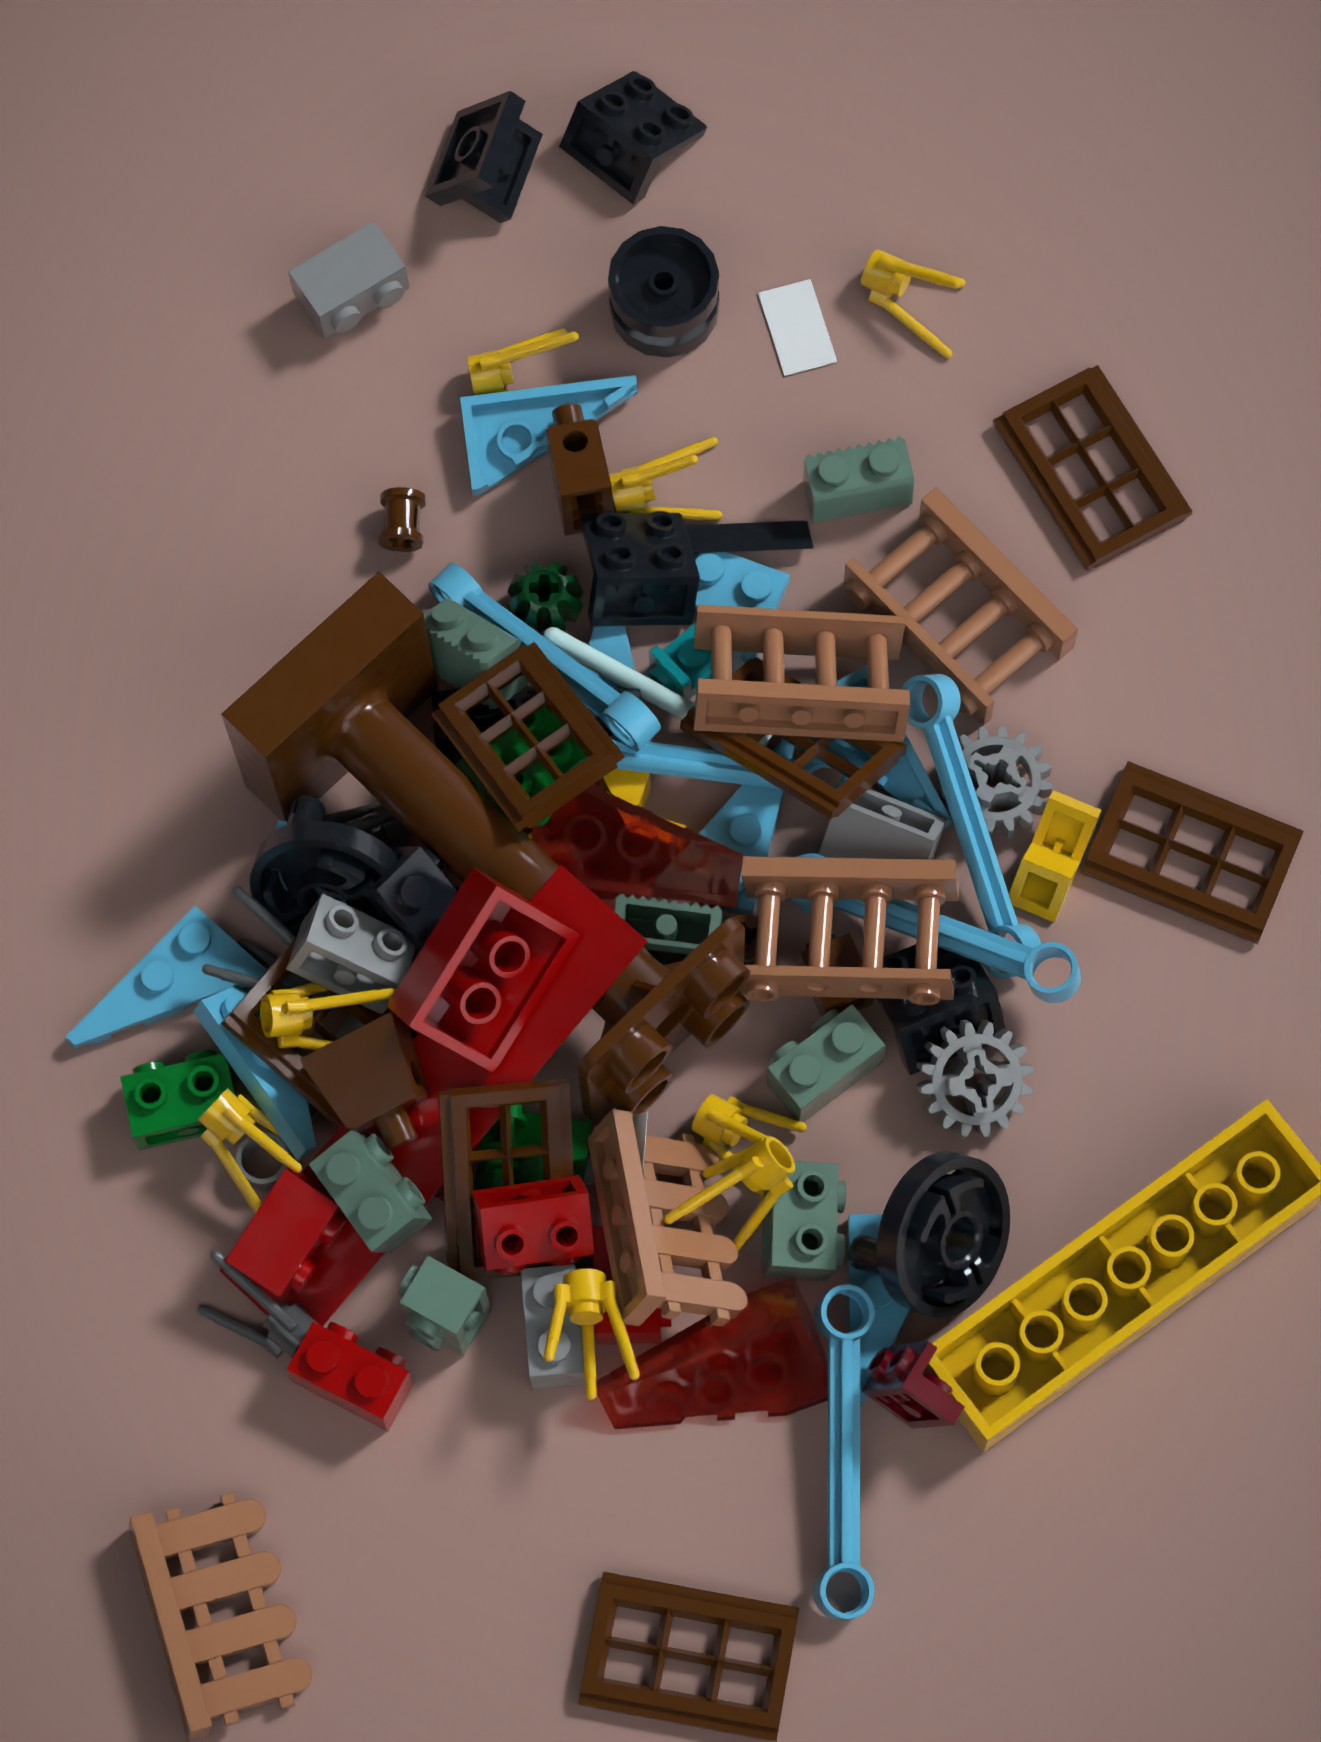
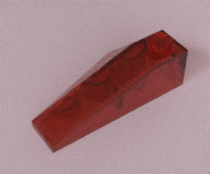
(635, 852)
(753, 1363)

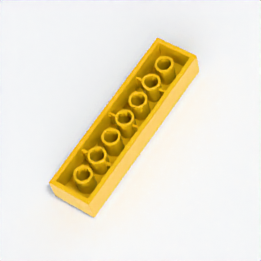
(1126, 1273)

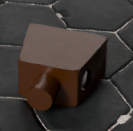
(578, 467)
(372, 1078)

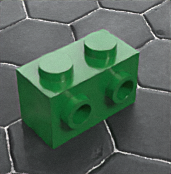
(170, 1099)

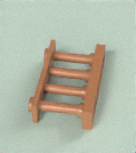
(974, 559)
(800, 708)
(824, 883)

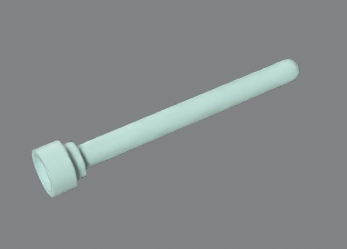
(624, 675)

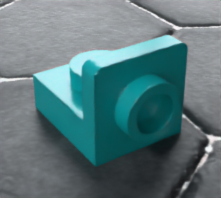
(680, 665)

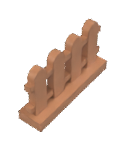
(635, 1232)
(224, 1638)

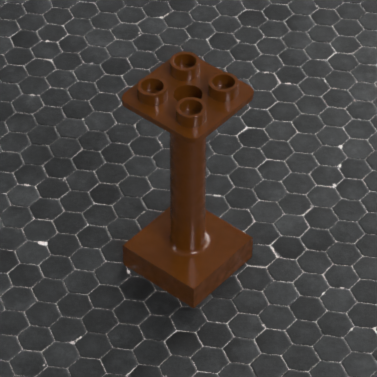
(345, 708)

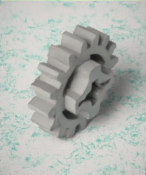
(1014, 792)
(952, 1081)

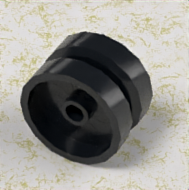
(664, 291)

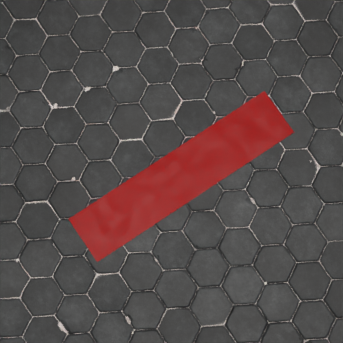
(592, 966)

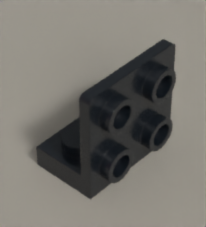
(627, 132)
(640, 569)
(917, 1024)

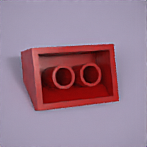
(482, 970)

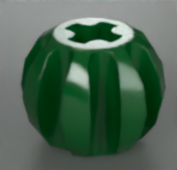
(549, 581)

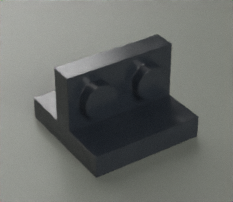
(486, 157)

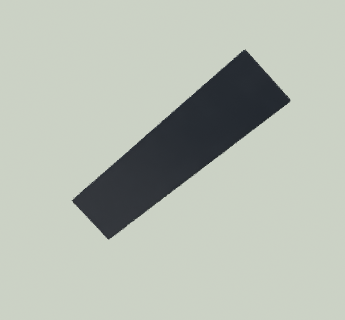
(749, 536)

